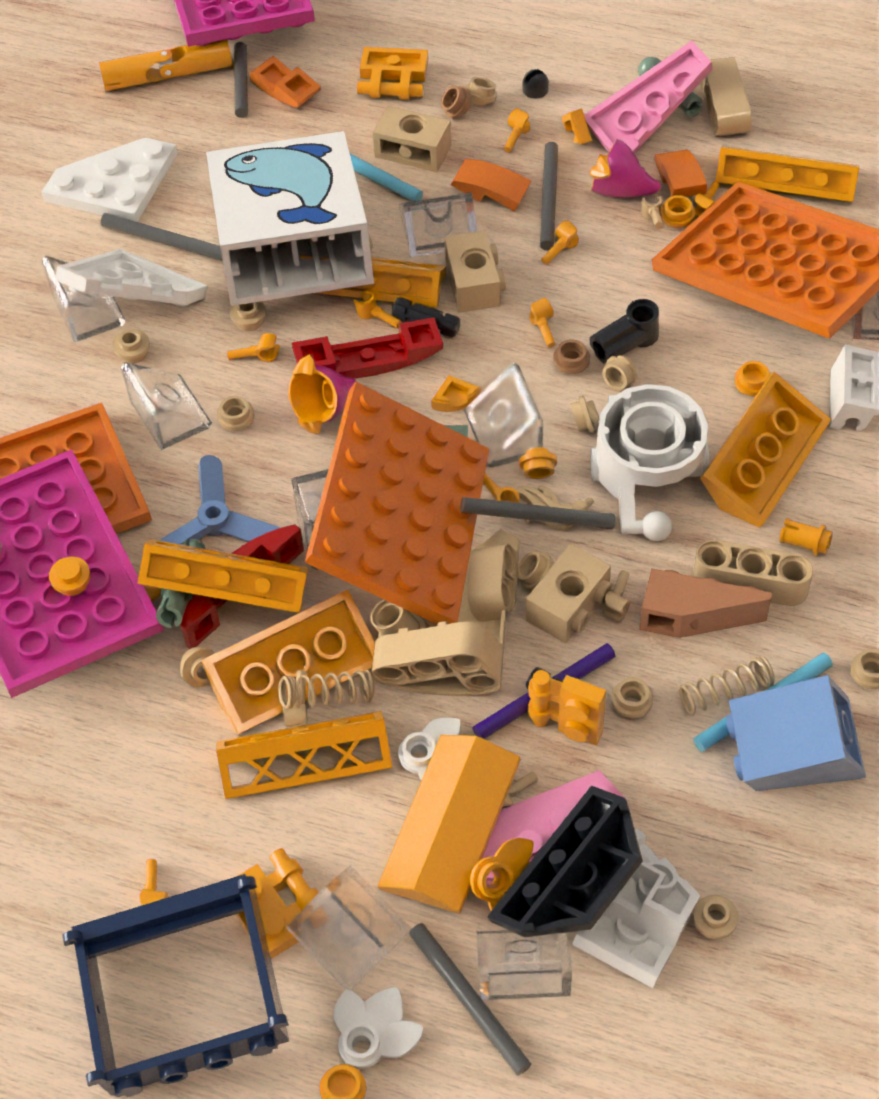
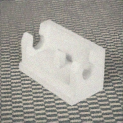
(854, 387)

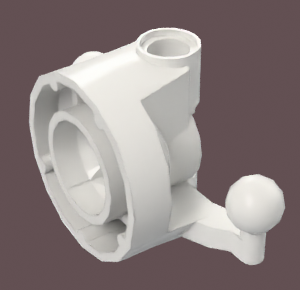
(649, 440)

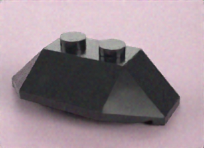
(574, 871)

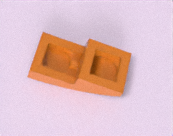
(283, 84)
(681, 173)
(491, 180)

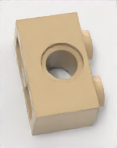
(412, 138)
(473, 271)
(572, 573)

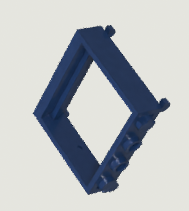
(153, 922)

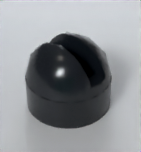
(535, 84)

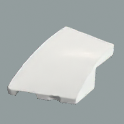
(642, 920)

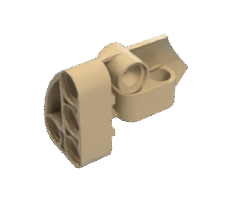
(456, 656)

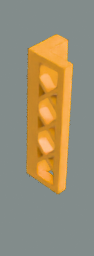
(787, 173)
(397, 279)
(223, 575)
(303, 738)

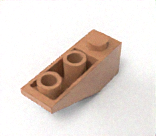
(694, 605)

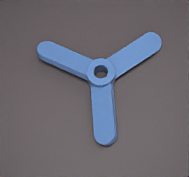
(214, 506)

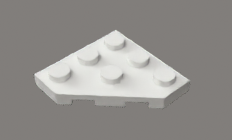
(113, 181)
(129, 277)

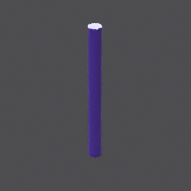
(520, 706)

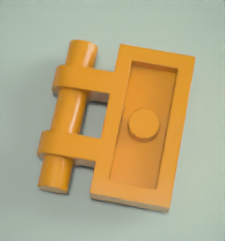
(392, 64)
(571, 703)
(274, 912)

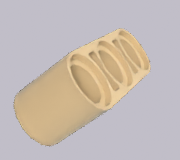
(726, 98)
(772, 569)

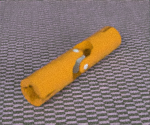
(189, 60)

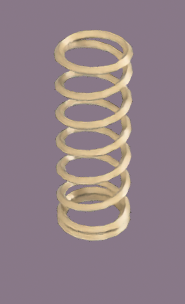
(760, 664)
(295, 696)

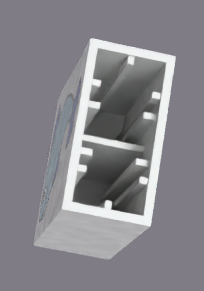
(286, 204)

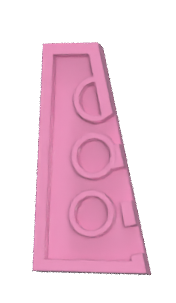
(648, 100)
(542, 814)

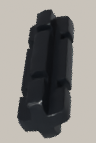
(404, 309)

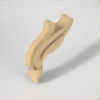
(546, 497)

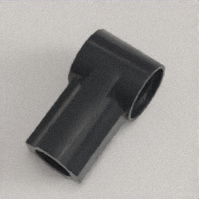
(632, 330)

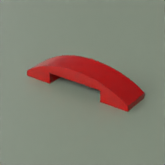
(375, 355)
(201, 612)

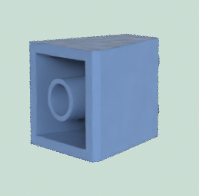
(795, 736)

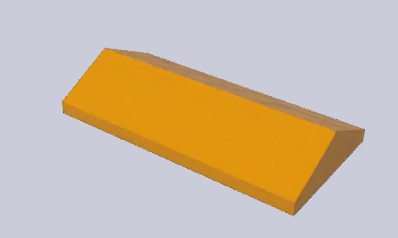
(764, 451)
(315, 640)
(450, 821)

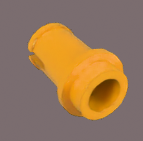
(806, 536)

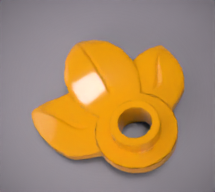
(506, 866)

